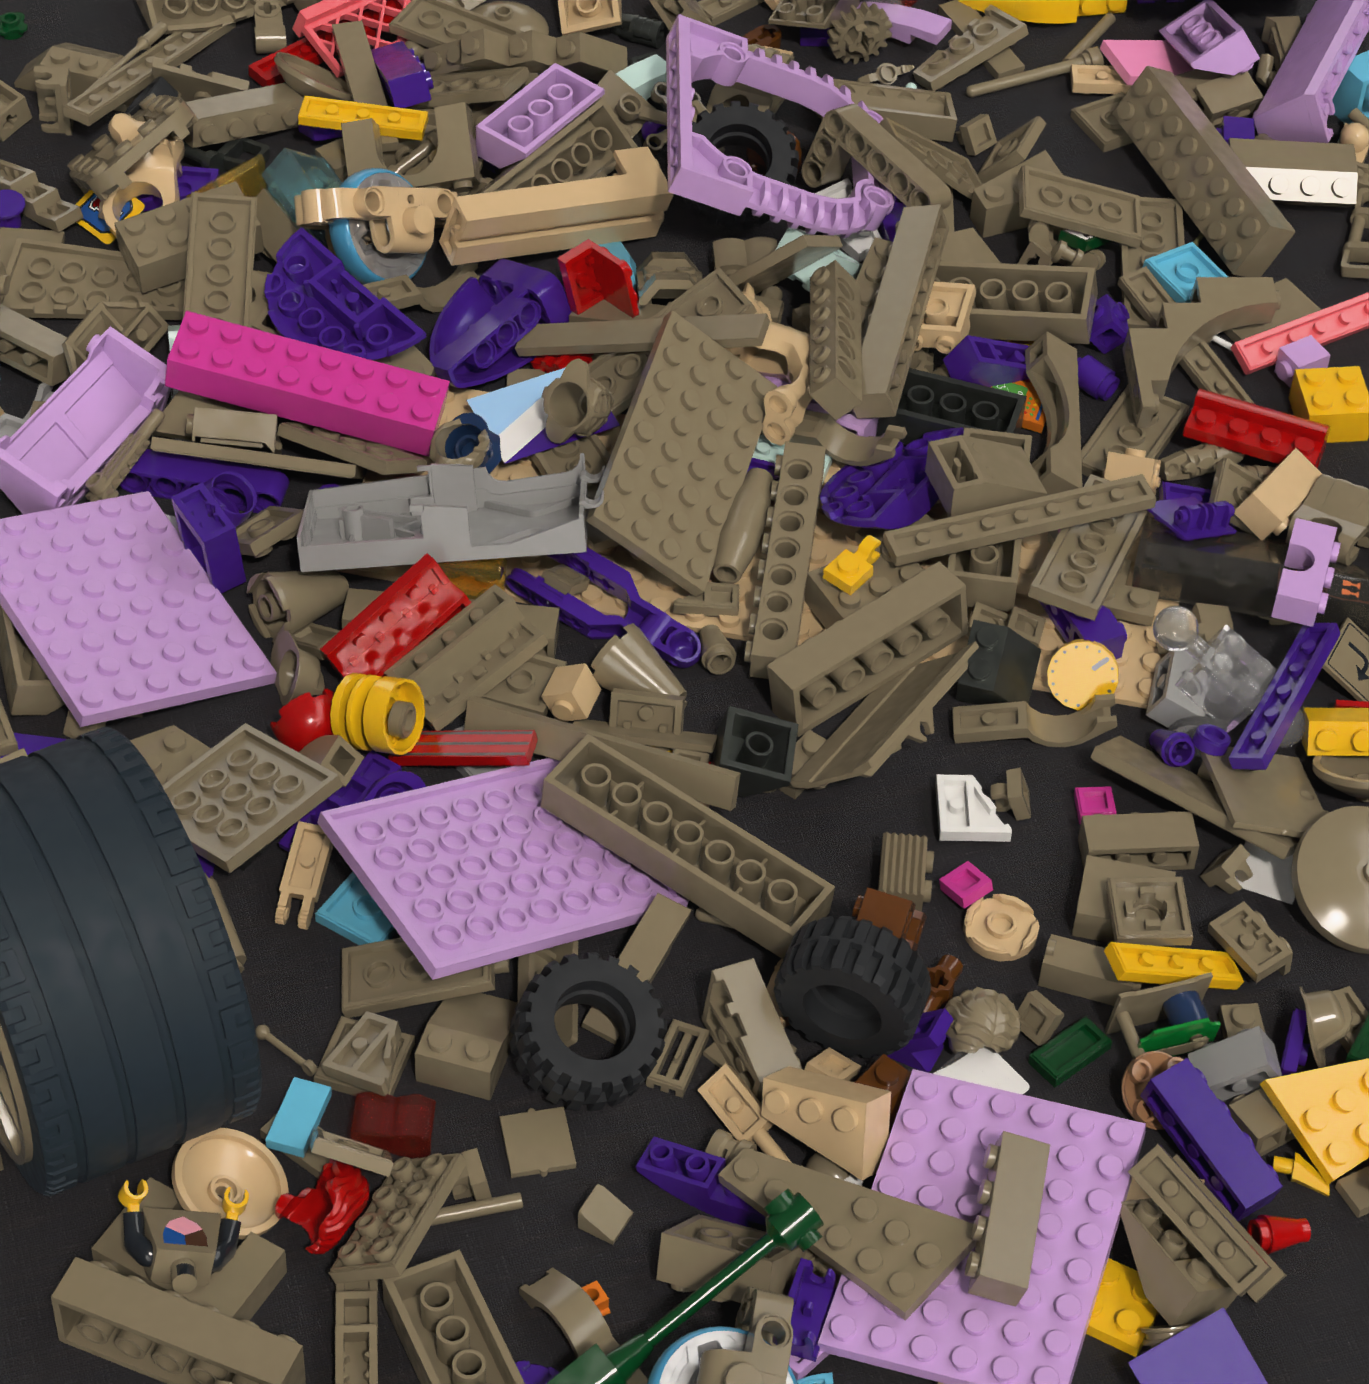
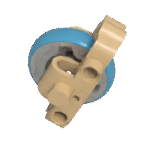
(376, 222)

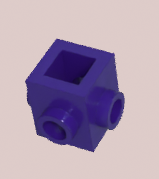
(1109, 324)

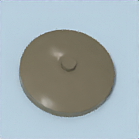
(1333, 877)

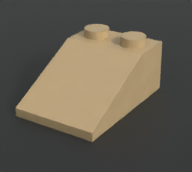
(589, 15)

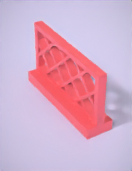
(329, 12)

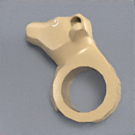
(151, 175)

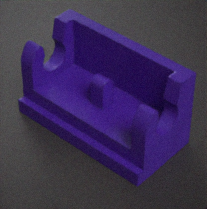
(810, 1309)

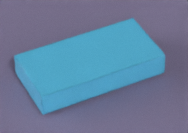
(298, 1117)

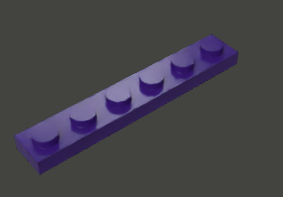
(1284, 697)

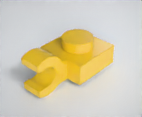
(851, 569)

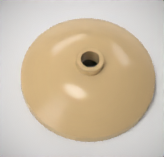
(232, 1160)

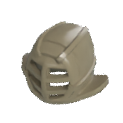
(575, 403)

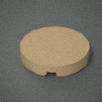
(1001, 927)

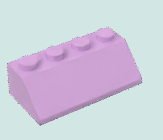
(1211, 40)
(534, 115)

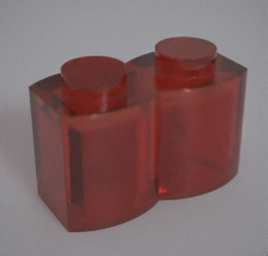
(395, 1123)

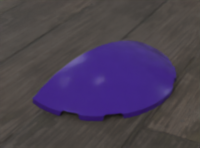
(325, 306)
(886, 492)

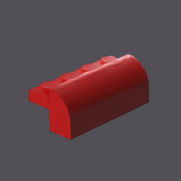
(1254, 429)
(396, 621)

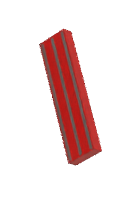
(470, 748)

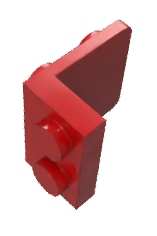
(596, 275)

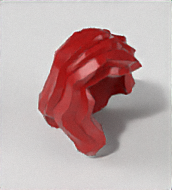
(329, 1207)

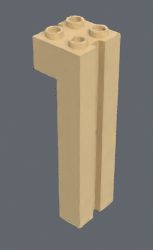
(560, 214)

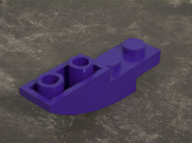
(695, 1180)

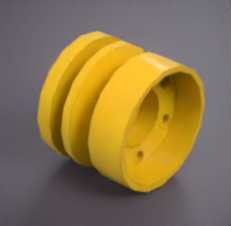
(363, 708)

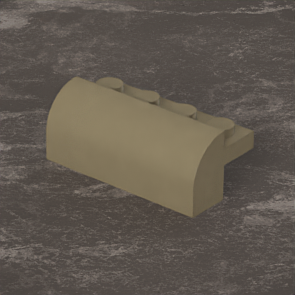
(469, 655)

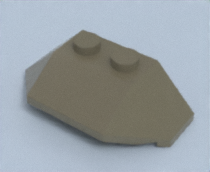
(84, 64)
(133, 320)

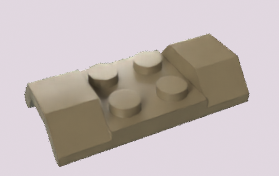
(665, 276)

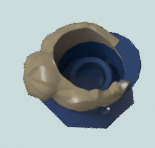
(466, 442)

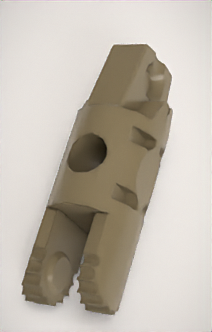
(1195, 461)

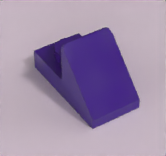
(927, 1041)

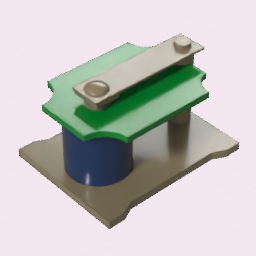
(1177, 1003)

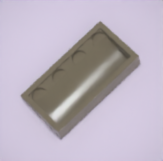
(917, 109)

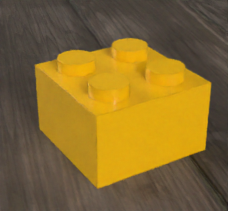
(1333, 398)

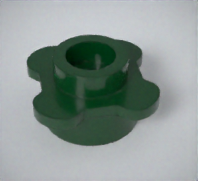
(12, 25)

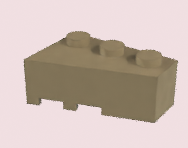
(997, 201)
(747, 1024)

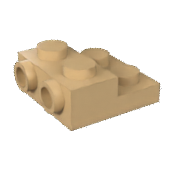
(946, 316)

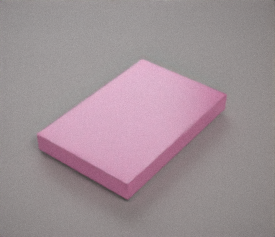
(1132, 57)

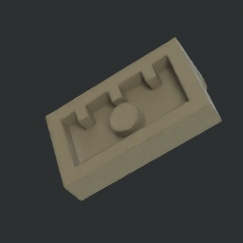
(1251, 942)

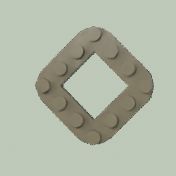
(106, 163)

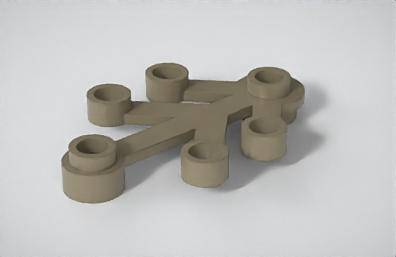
(635, 104)

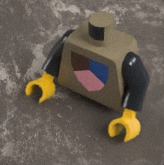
(180, 1244)

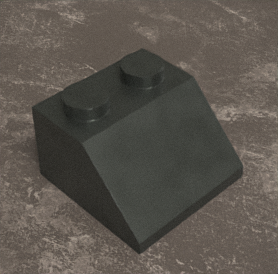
(1000, 667)
(757, 748)

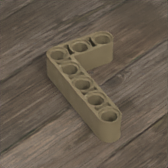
(855, 133)

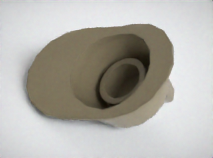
(295, 668)
(1327, 1020)

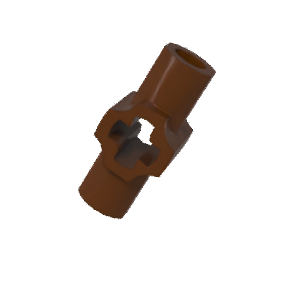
(942, 982)

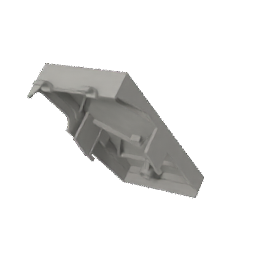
(449, 515)

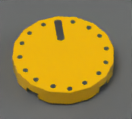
(1081, 672)

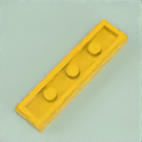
(391, 120)
(1171, 965)

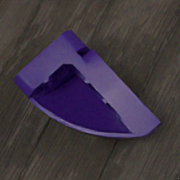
(485, 321)

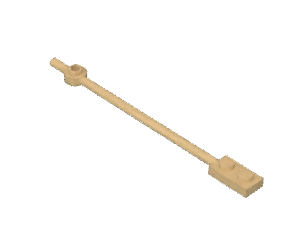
(740, 1110)

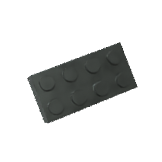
(941, 402)

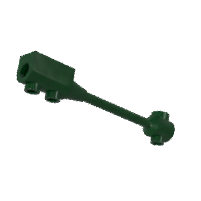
(788, 1225)

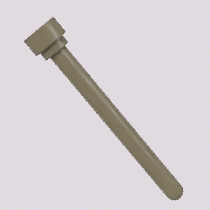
(1090, 56)

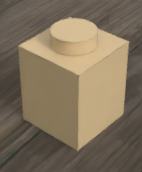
(571, 692)

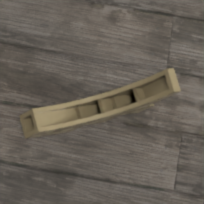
(491, 50)

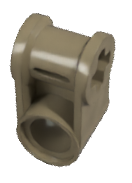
(269, 28)

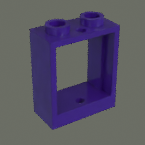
(208, 537)

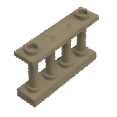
(1207, 1223)

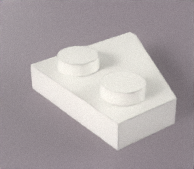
(966, 812)

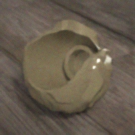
(982, 1021)

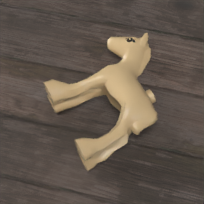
(786, 357)

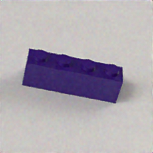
(402, 75)
(1211, 1139)

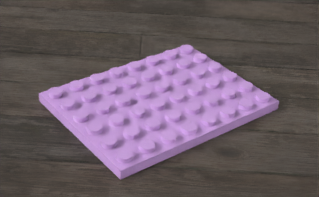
(121, 610)
(486, 871)
(938, 1164)

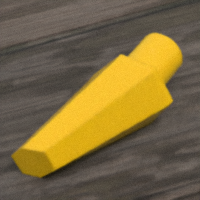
(1301, 1173)

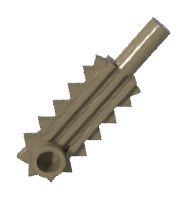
(104, 483)

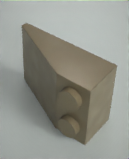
(466, 1044)

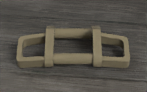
(1354, 249)

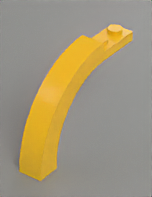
(1050, 10)

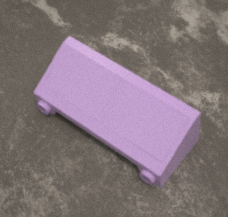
(1306, 82)
(82, 424)

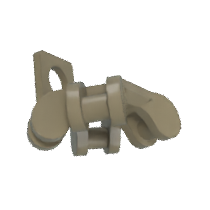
(1045, 244)

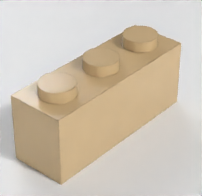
(1278, 496)

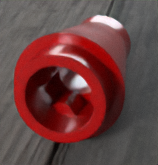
(1277, 1232)

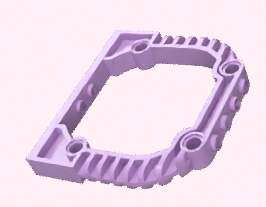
(727, 182)

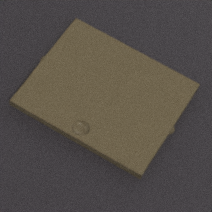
(1268, 799)

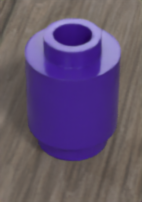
(1096, 378)

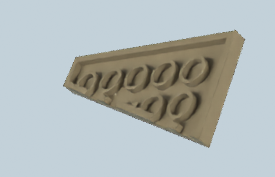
(872, 1238)

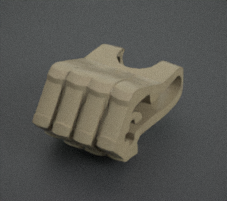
(748, 94)
(1341, 506)

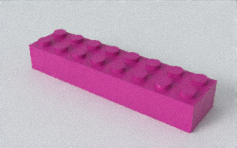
(306, 383)

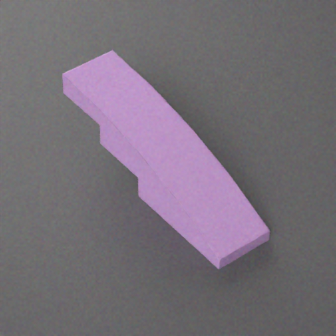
(914, 23)

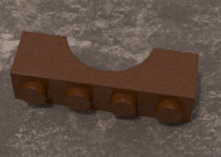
(891, 912)

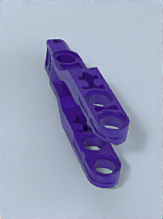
(669, 637)

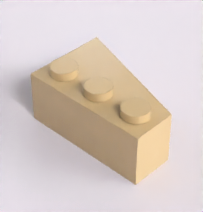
(831, 1116)

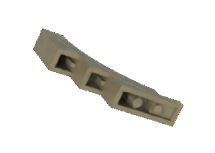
(1214, 308)

